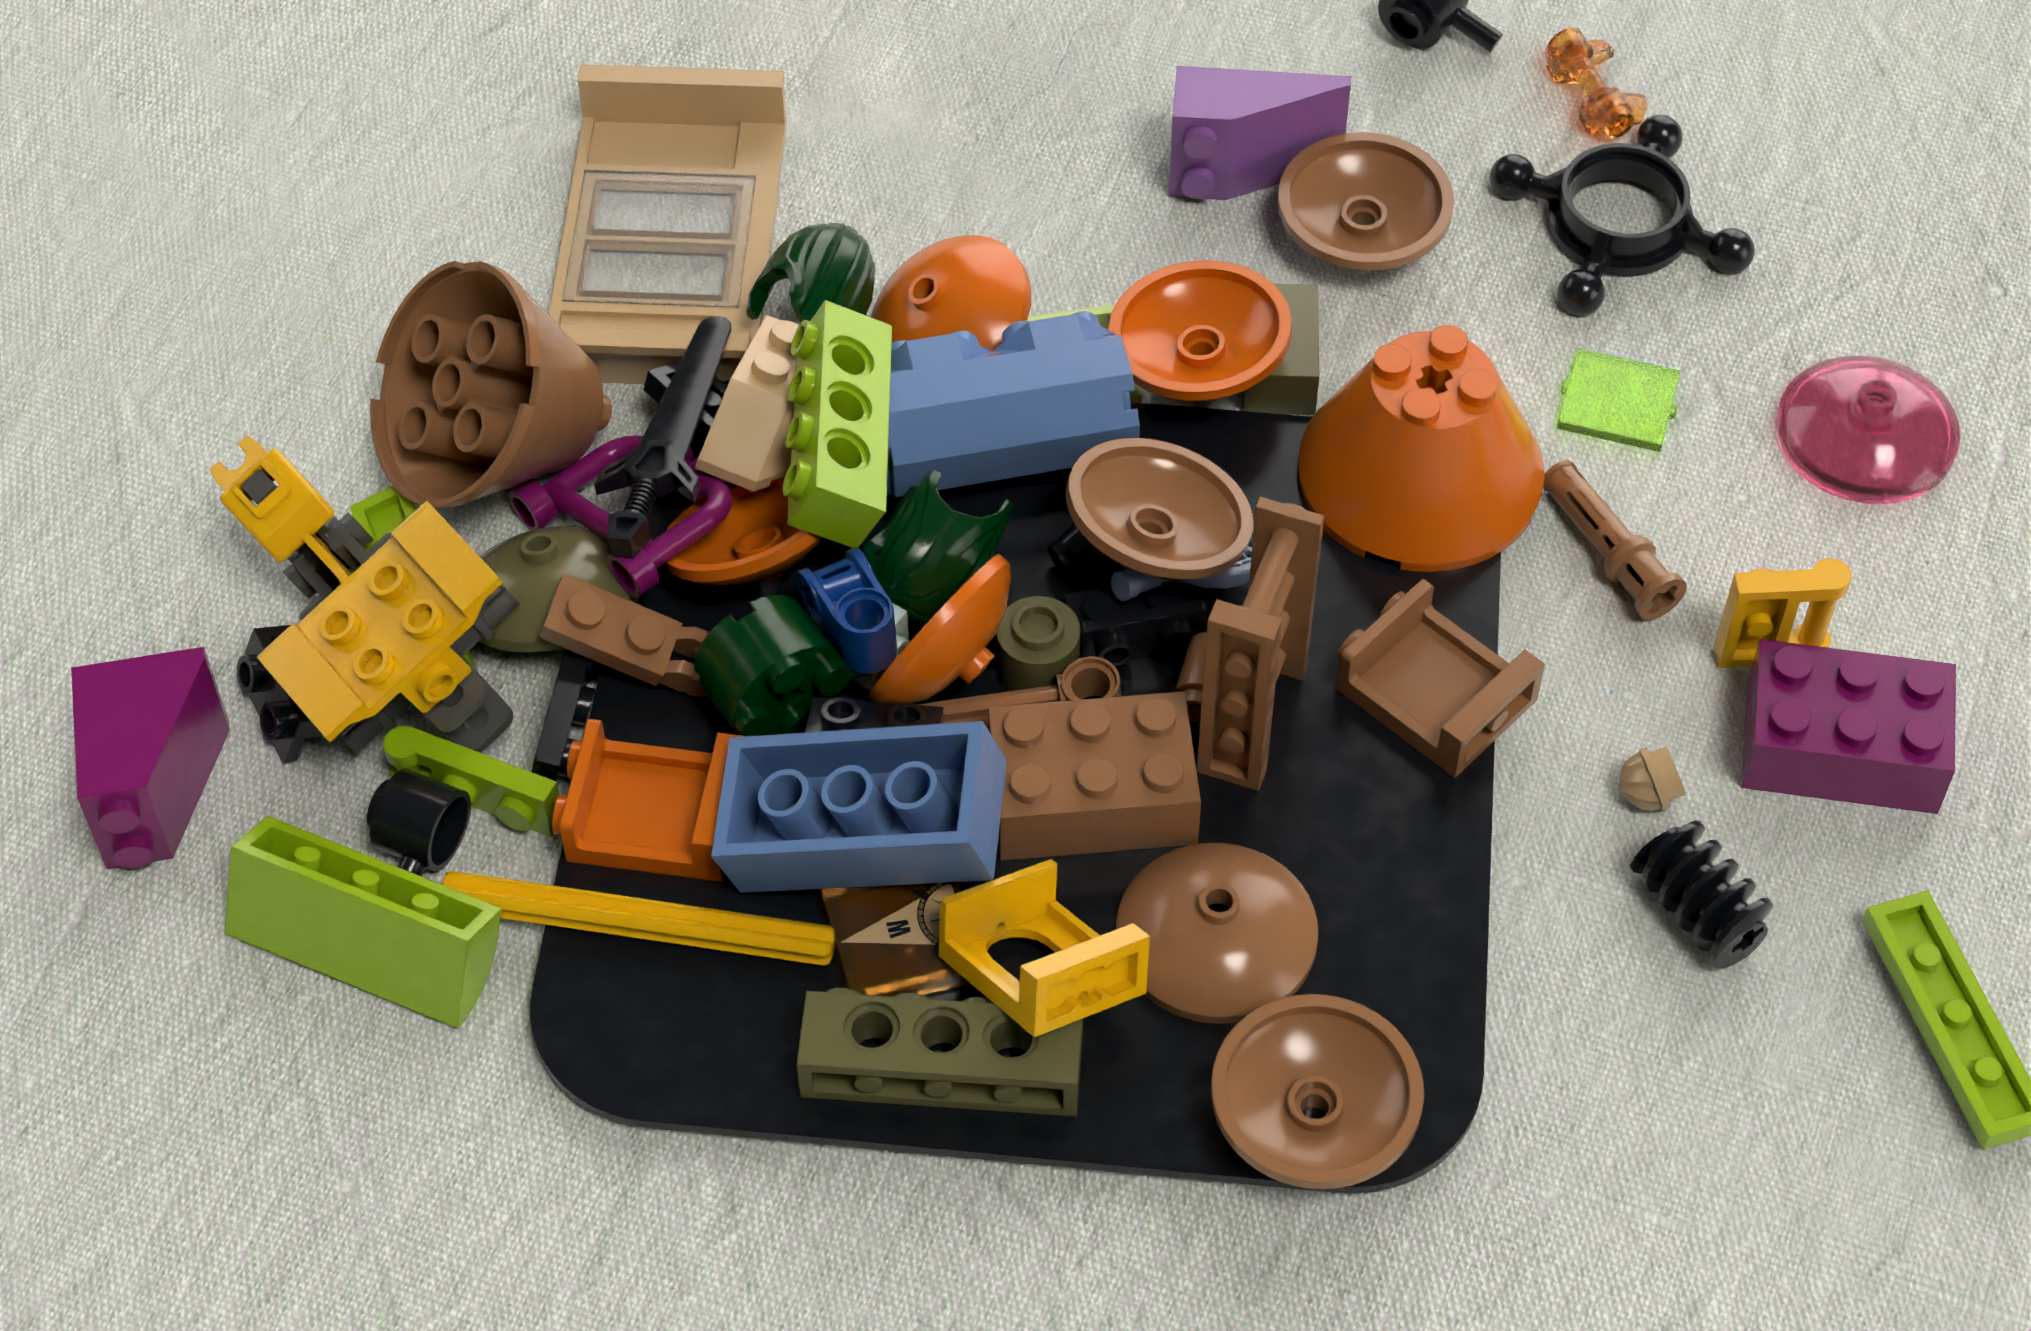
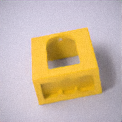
(1074, 982)

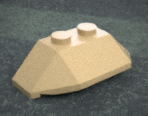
(755, 413)

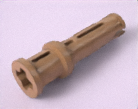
(1626, 556)

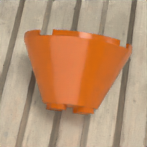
(1423, 457)

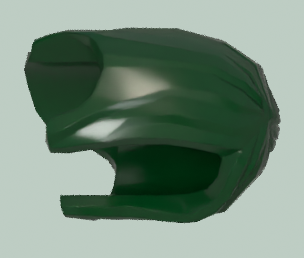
(821, 265)
(931, 549)

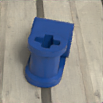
(852, 611)

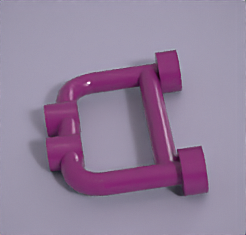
(538, 507)

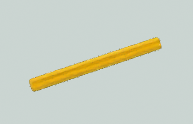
(650, 919)

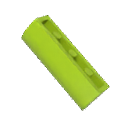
(361, 920)

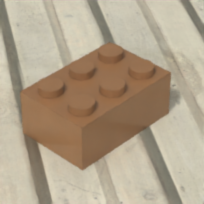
(1096, 776)

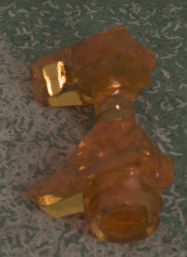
(1604, 108)

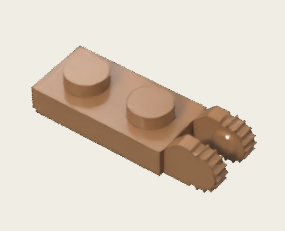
(622, 635)

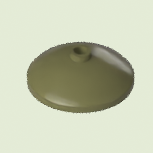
(530, 571)

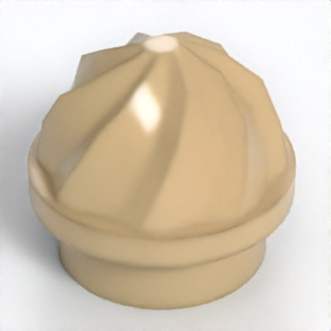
(1650, 780)

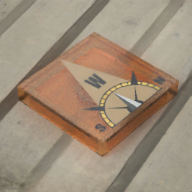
(891, 937)

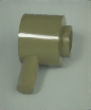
(1036, 642)

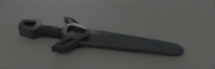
(660, 458)

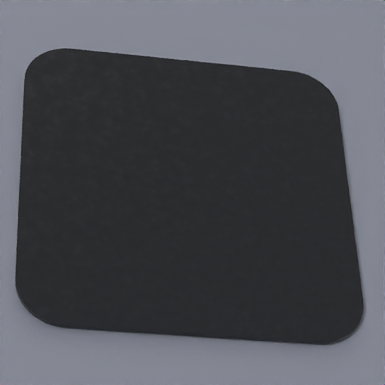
(1345, 805)

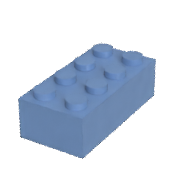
(860, 808)

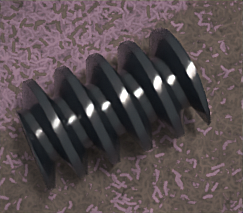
(1702, 893)

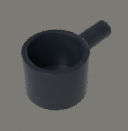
(1426, 21)
(418, 820)

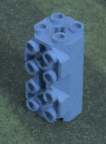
(1006, 410)

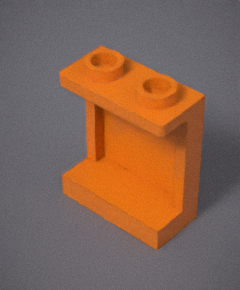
(641, 805)

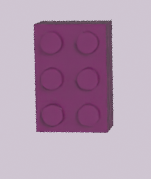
(1849, 726)

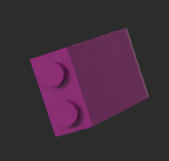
(145, 750)

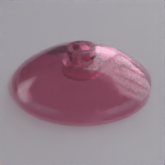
(1867, 429)

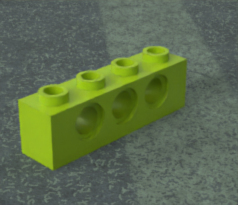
(839, 425)

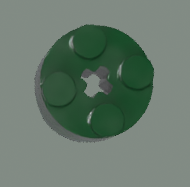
(769, 668)

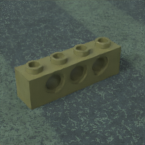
(908, 1073)

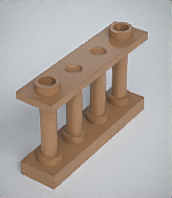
(1258, 642)

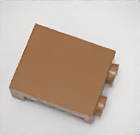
(1435, 680)

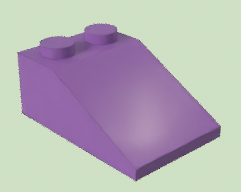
(1245, 126)

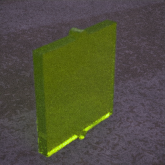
(1618, 399)

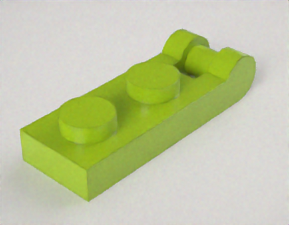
(494, 786)

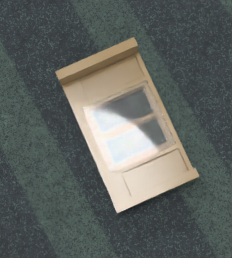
(668, 212)

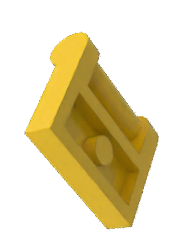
(1766, 604)

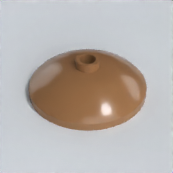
(1365, 201)
(1159, 509)
(1228, 961)
(1326, 1058)

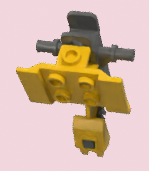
(385, 616)

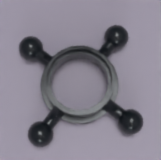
(1615, 252)

